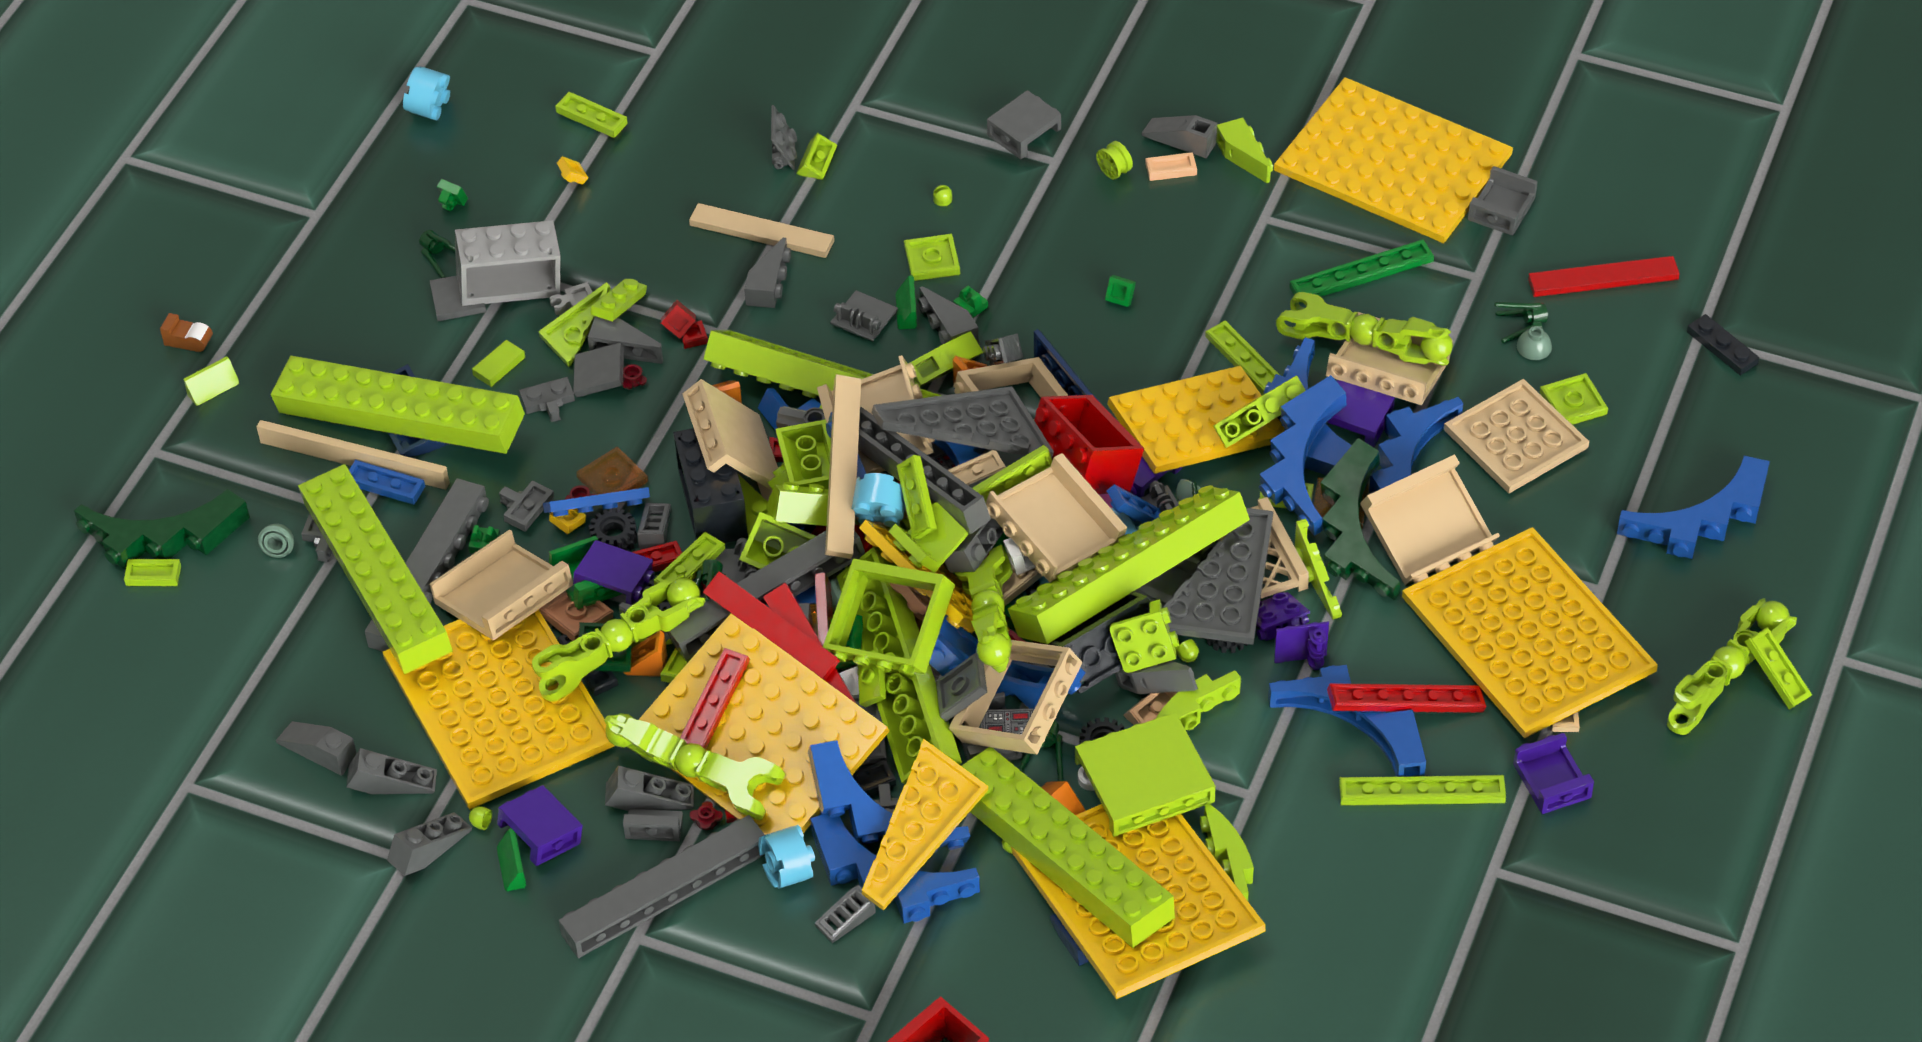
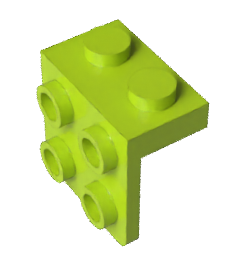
(934, 547)
(1145, 639)

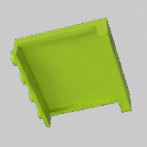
(1146, 773)

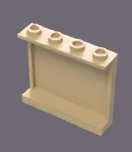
(1384, 371)
(884, 387)
(730, 434)
(1056, 518)
(1427, 521)
(499, 586)

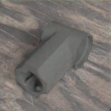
(791, 416)

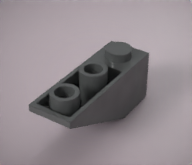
(1184, 132)
(765, 277)
(946, 316)
(1003, 349)
(974, 548)
(1158, 679)
(389, 775)
(640, 790)
(424, 843)

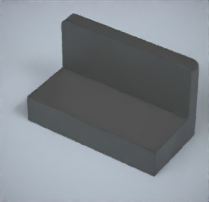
(653, 825)

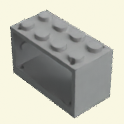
(507, 262)

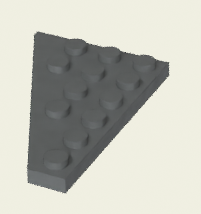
(977, 418)
(1226, 589)

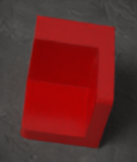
(678, 319)

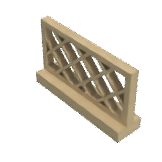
(1287, 557)

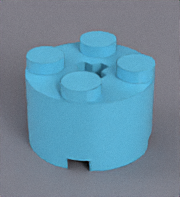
(426, 92)
(878, 499)
(786, 857)

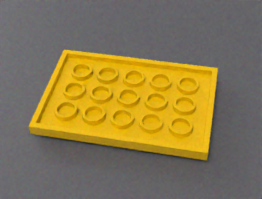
(1179, 416)
(959, 607)

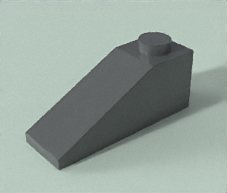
(635, 343)
(319, 744)

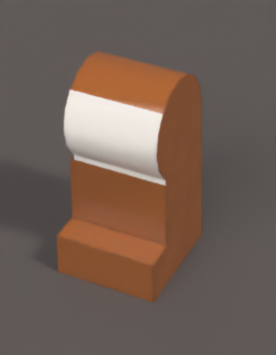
(185, 334)

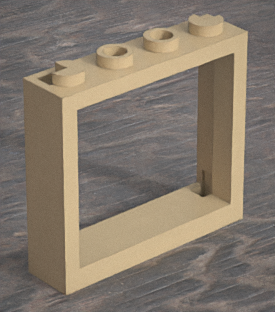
(1008, 374)
(1045, 712)

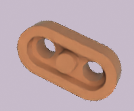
(915, 601)

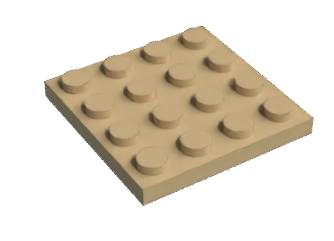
(1516, 435)

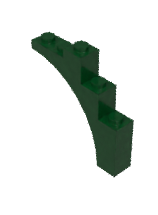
(164, 537)
(1350, 552)

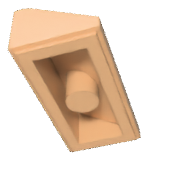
(1148, 707)

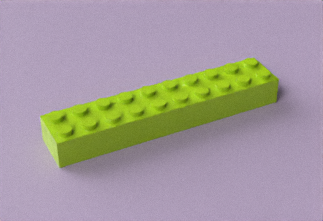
(777, 363)
(398, 404)
(1128, 564)
(375, 569)
(910, 701)
(1069, 851)

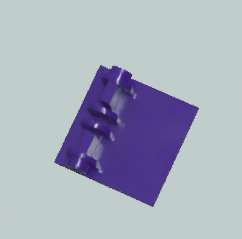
(1278, 613)
(1301, 643)

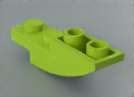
(940, 360)
(1257, 412)
(1210, 693)
(1227, 848)

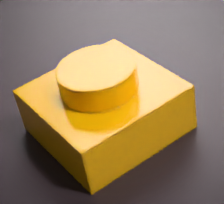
(572, 170)
(568, 522)

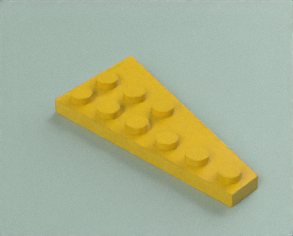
(927, 812)

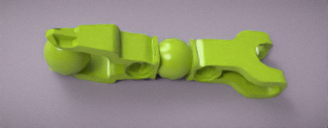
(1388, 335)
(988, 607)
(592, 649)
(1699, 690)
(693, 761)

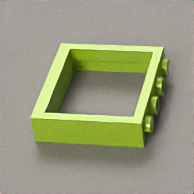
(850, 601)

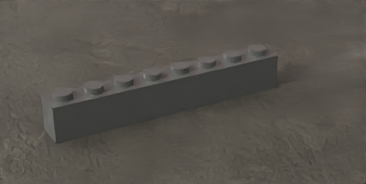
(954, 495)
(440, 542)
(794, 568)
(661, 886)

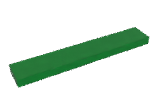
(1364, 270)

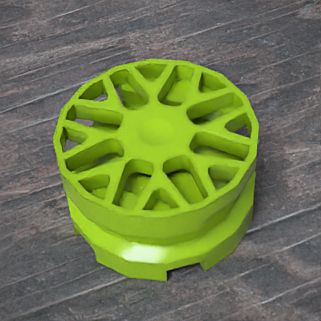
(1114, 160)

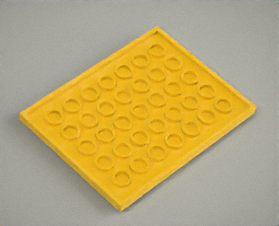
(1393, 159)
(1529, 632)
(489, 715)
(771, 716)
(1207, 905)

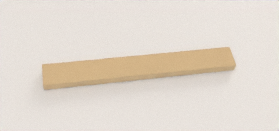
(347, 453)
(843, 466)

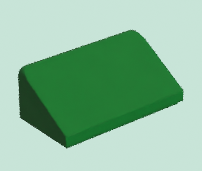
(906, 305)
(510, 862)

